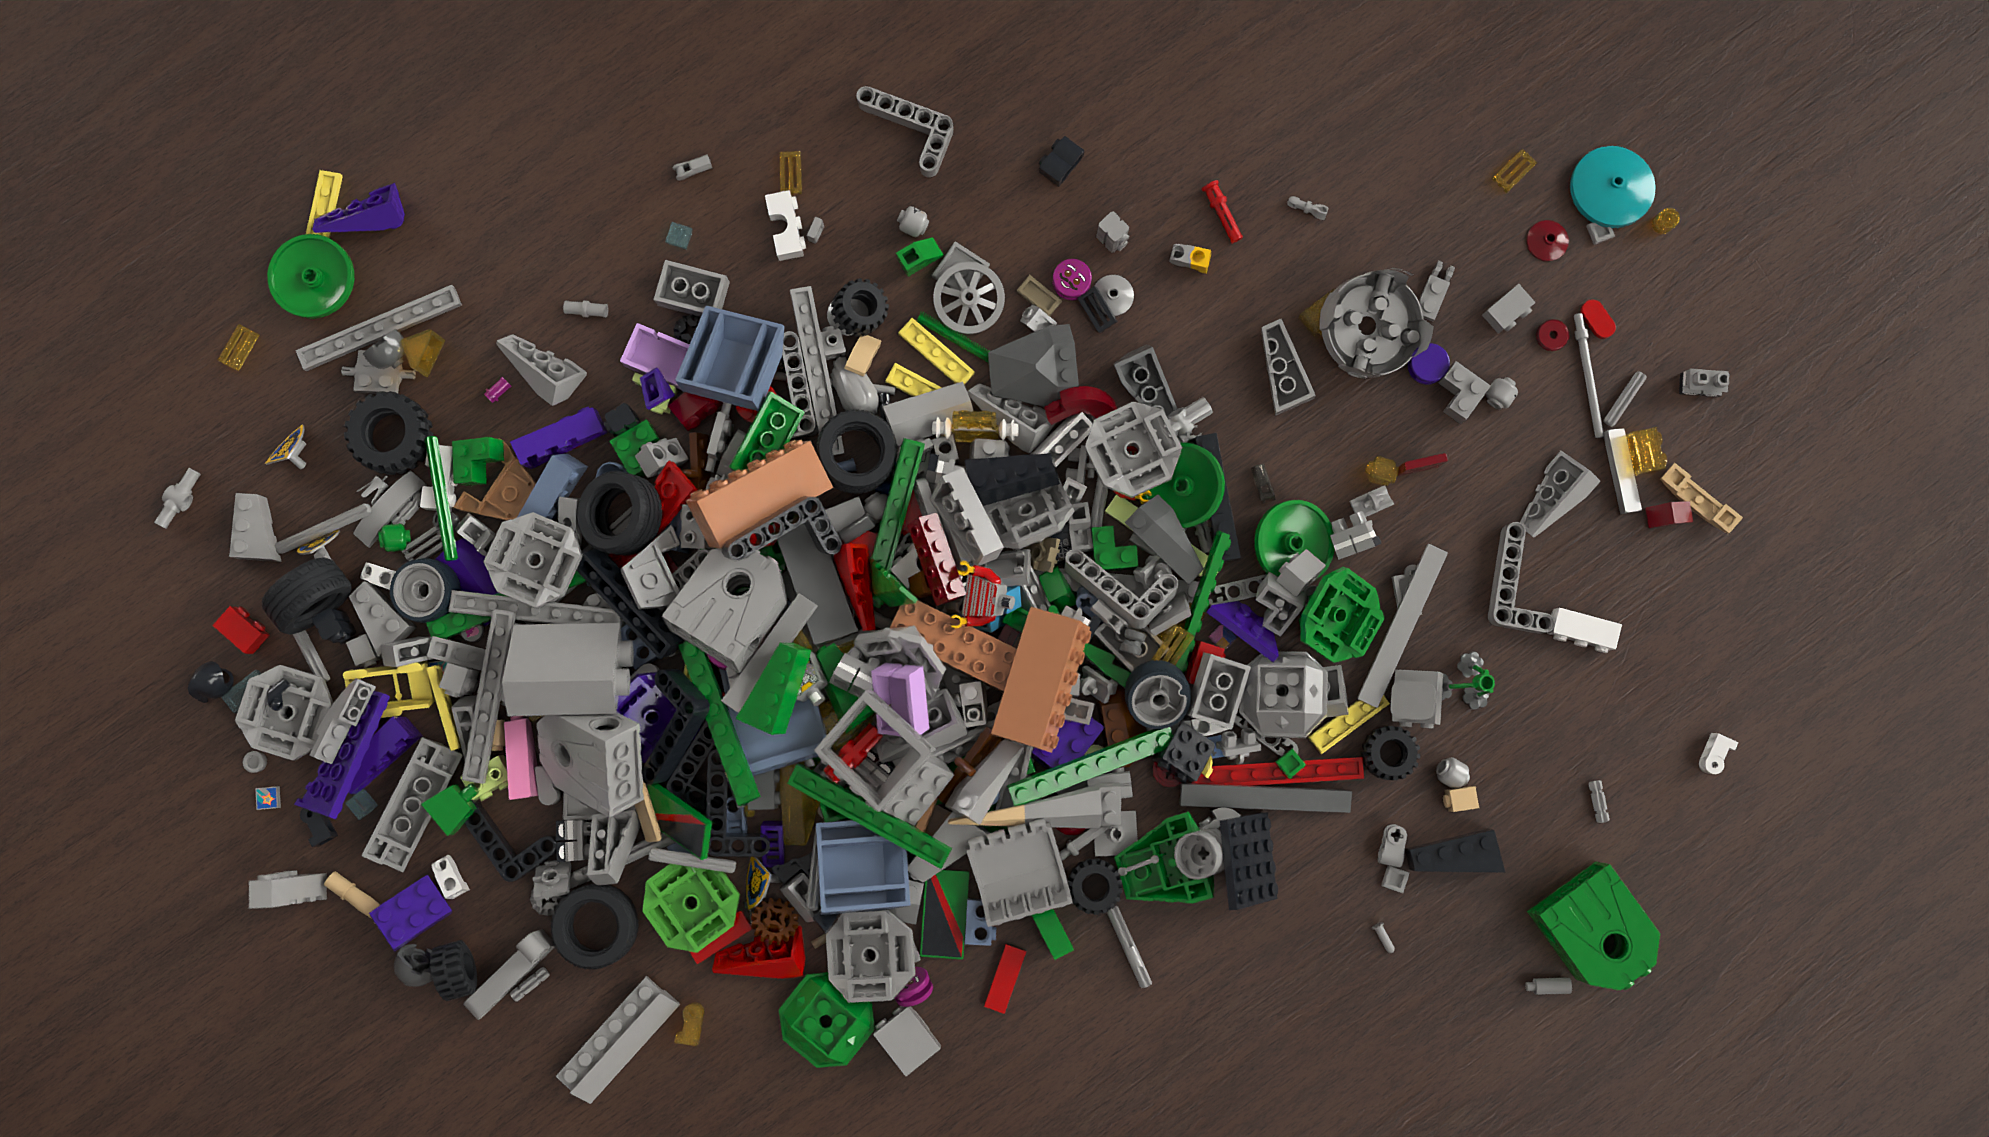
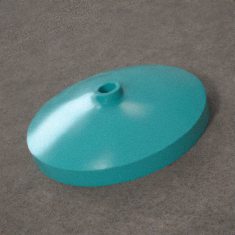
(1612, 186)

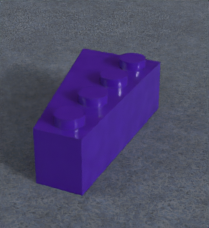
(558, 438)

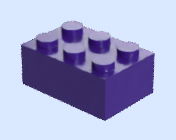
(1072, 743)
(410, 913)

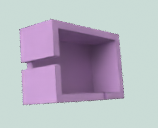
(646, 353)
(906, 693)

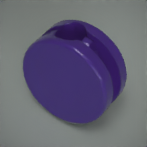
(1429, 365)

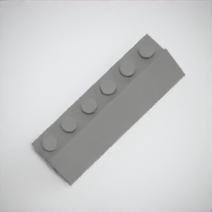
(404, 815)
(617, 1040)

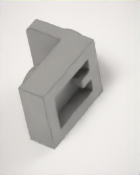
(1036, 318)

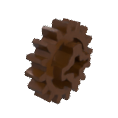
(774, 921)

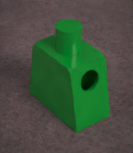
(451, 807)

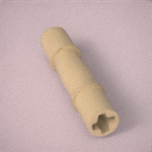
(350, 893)

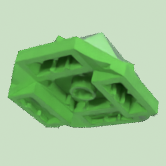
(685, 926)

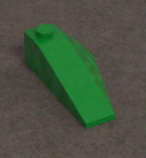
(888, 587)

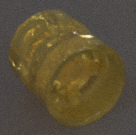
(1661, 223)

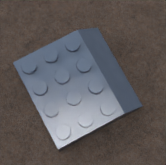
(732, 358)
(859, 869)

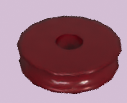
(1543, 335)

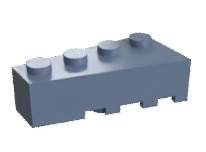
(556, 481)

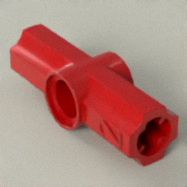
(856, 750)

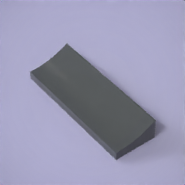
(817, 580)

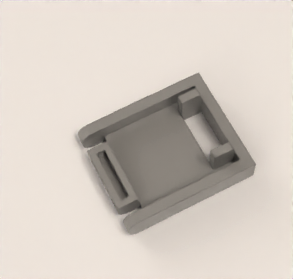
(1007, 567)

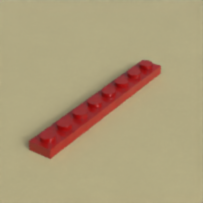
(1271, 774)

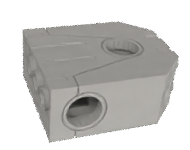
(726, 624)
(593, 759)

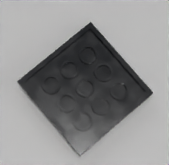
(1248, 860)

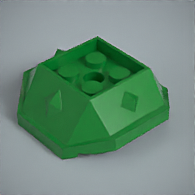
(1341, 616)
(821, 1043)

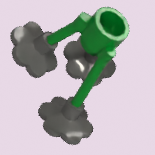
(1476, 691)

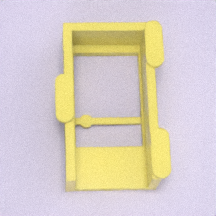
(418, 680)

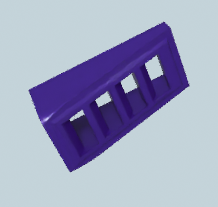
(773, 826)

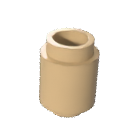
(499, 736)

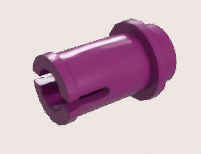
(497, 390)

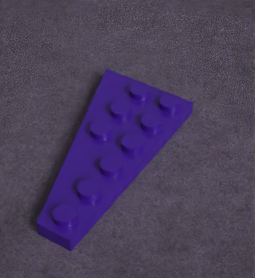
(335, 779)

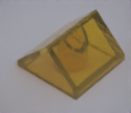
(423, 350)

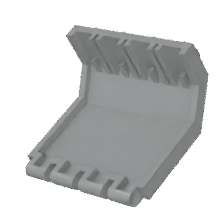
(1018, 872)

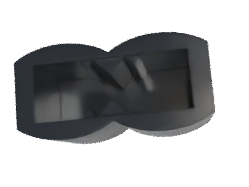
(1061, 160)

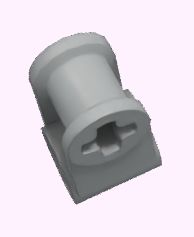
(1391, 848)

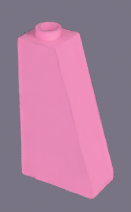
(520, 758)

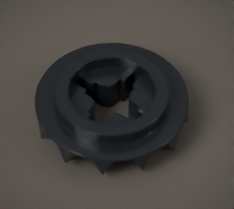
(681, 327)

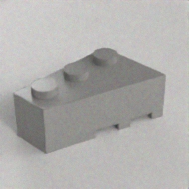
(379, 616)

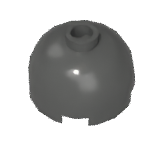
(386, 352)
(413, 966)

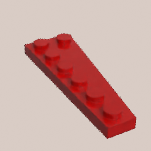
(673, 491)

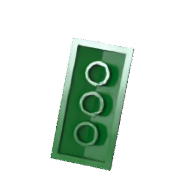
(769, 431)

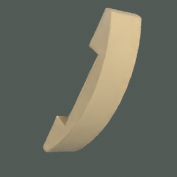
(1701, 502)

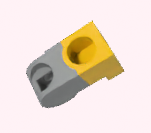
(1191, 257)

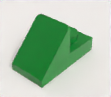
(1057, 589)

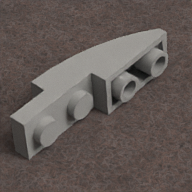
(339, 718)

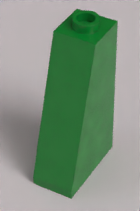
(840, 699)
(1053, 933)

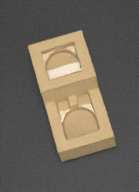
(862, 355)

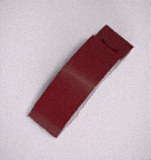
(1077, 400)

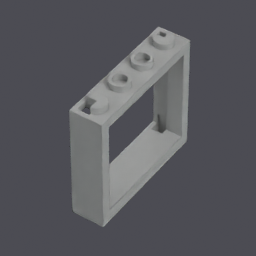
(844, 772)

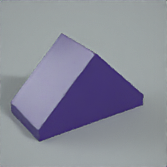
(655, 389)

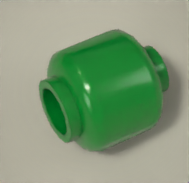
(394, 537)

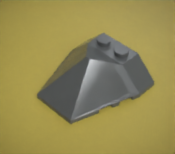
(1035, 366)

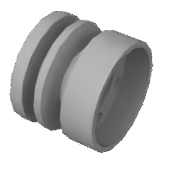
(1192, 854)

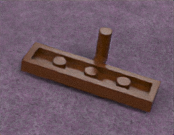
(698, 459)
(980, 750)

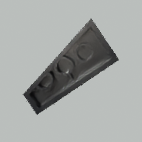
(1010, 476)
(1462, 853)

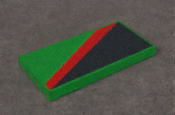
(681, 821)
(945, 915)

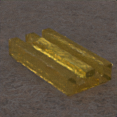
(790, 155)
(1502, 182)
(238, 348)
(1167, 641)

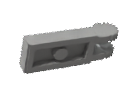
(1435, 292)

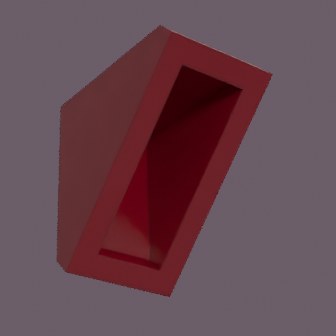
(1669, 514)

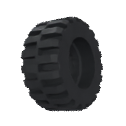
(365, 419)

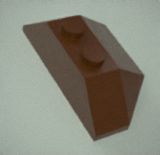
(1117, 720)

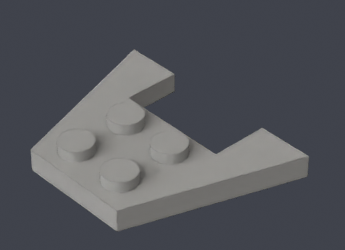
(649, 574)

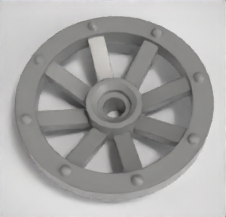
(955, 270)

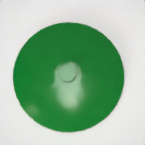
(310, 276)
(1194, 487)
(1289, 530)

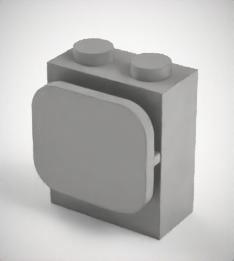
(1417, 698)
(906, 1039)

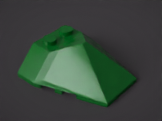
(1164, 879)

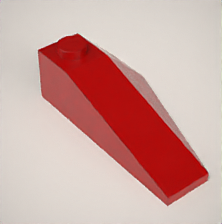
(854, 571)
(762, 959)

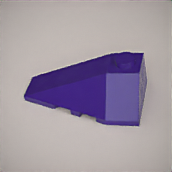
(374, 213)

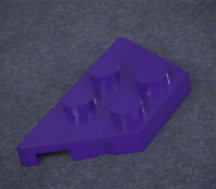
(1247, 626)

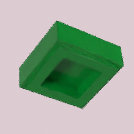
(1290, 763)

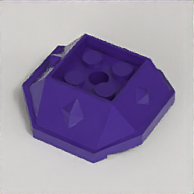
(647, 698)

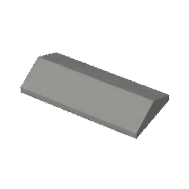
(915, 415)

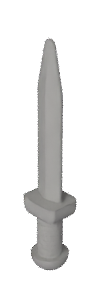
(1081, 841)

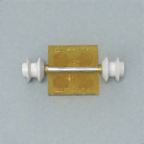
(974, 425)

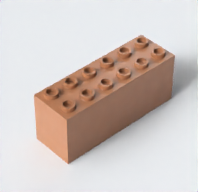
(758, 491)
(962, 647)
(1041, 679)

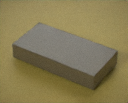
(1039, 295)

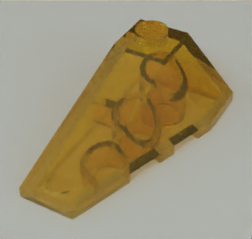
(797, 809)

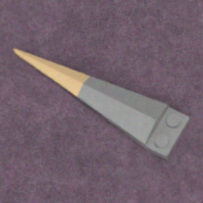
(1081, 808)

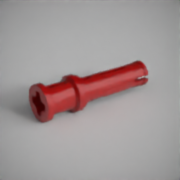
(1215, 203)

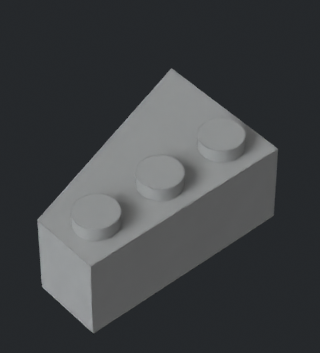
(252, 529)
(611, 845)

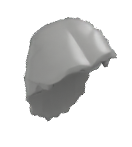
(853, 389)

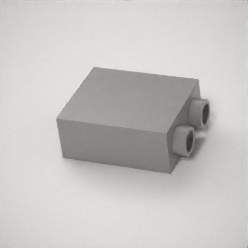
(566, 669)

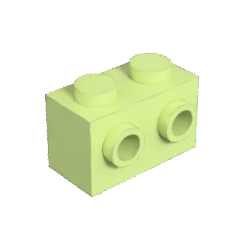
(495, 778)

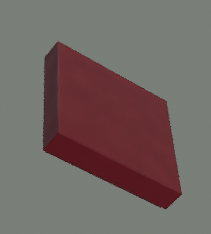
(1422, 464)

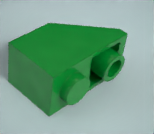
(918, 255)

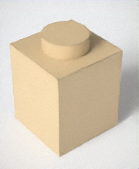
(1461, 799)

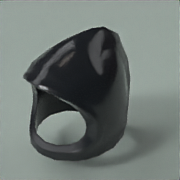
(209, 682)

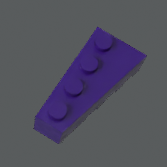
(385, 747)

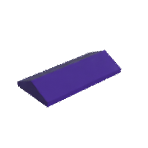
(470, 569)

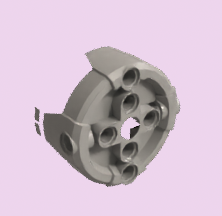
(1397, 318)

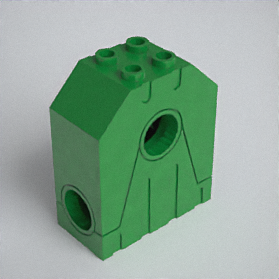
(1584, 914)

